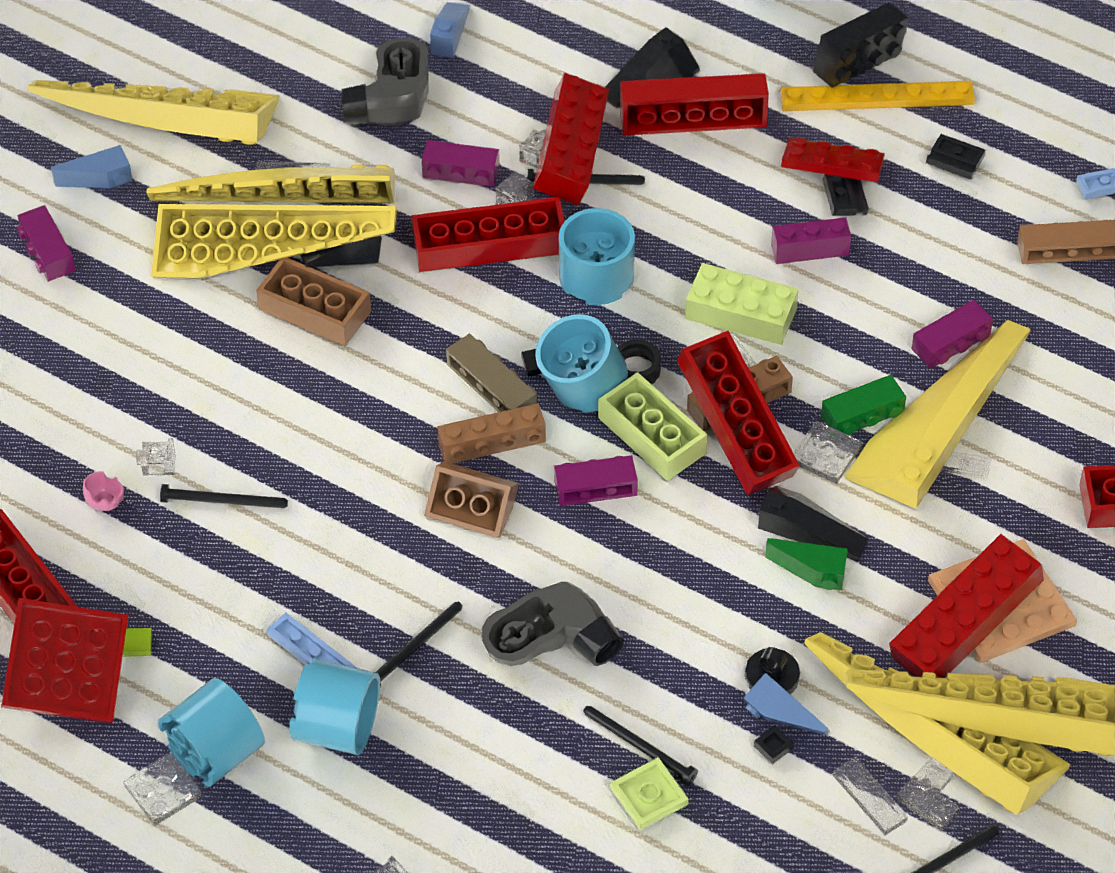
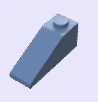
(448, 29)
(97, 170)
(778, 706)

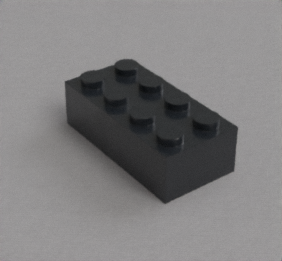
(860, 44)

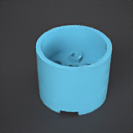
(596, 256)
(580, 361)
(335, 706)
(212, 731)

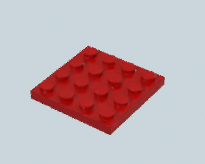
(65, 661)

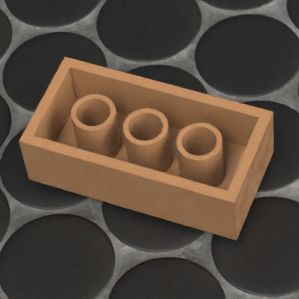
(314, 301)

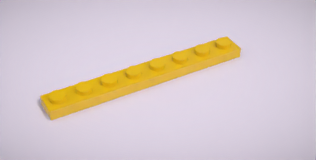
(877, 96)

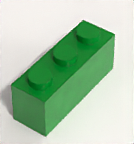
(864, 405)

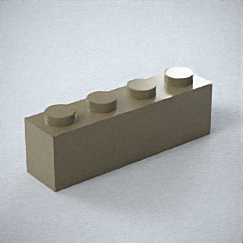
(489, 375)

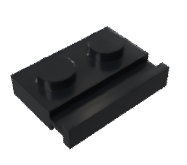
(955, 156)
(845, 195)

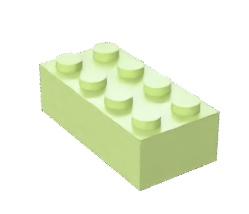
(741, 303)
(652, 426)

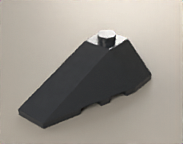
(659, 58)
(804, 521)

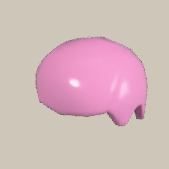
(102, 492)

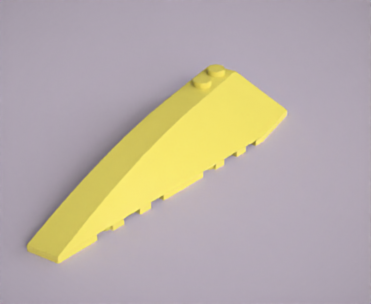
(224, 115)
(294, 184)
(225, 238)
(916, 444)
(1048, 713)
(1000, 767)

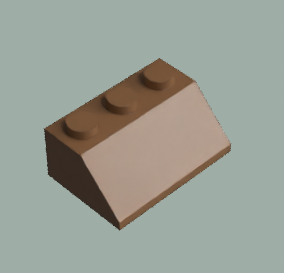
(470, 499)

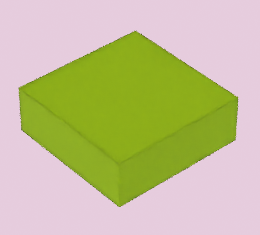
(138, 642)

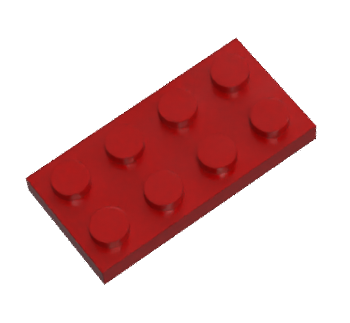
(833, 159)

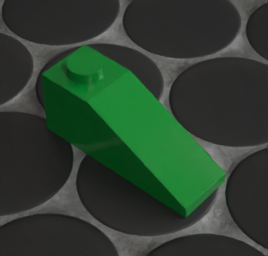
(814, 563)

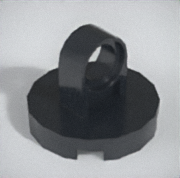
(776, 664)

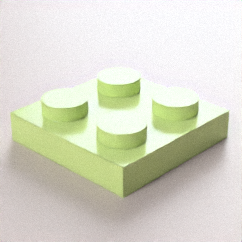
(649, 793)

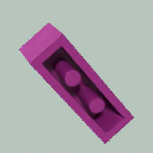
(460, 163)
(811, 240)
(45, 243)
(952, 334)
(595, 480)

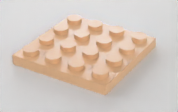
(1034, 619)

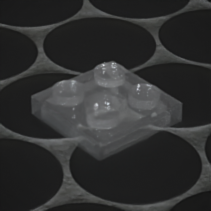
(827, 452)
(162, 788)

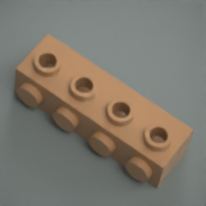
(1066, 241)
(771, 377)
(492, 433)

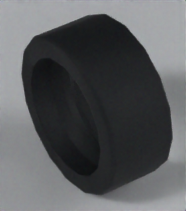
(646, 350)

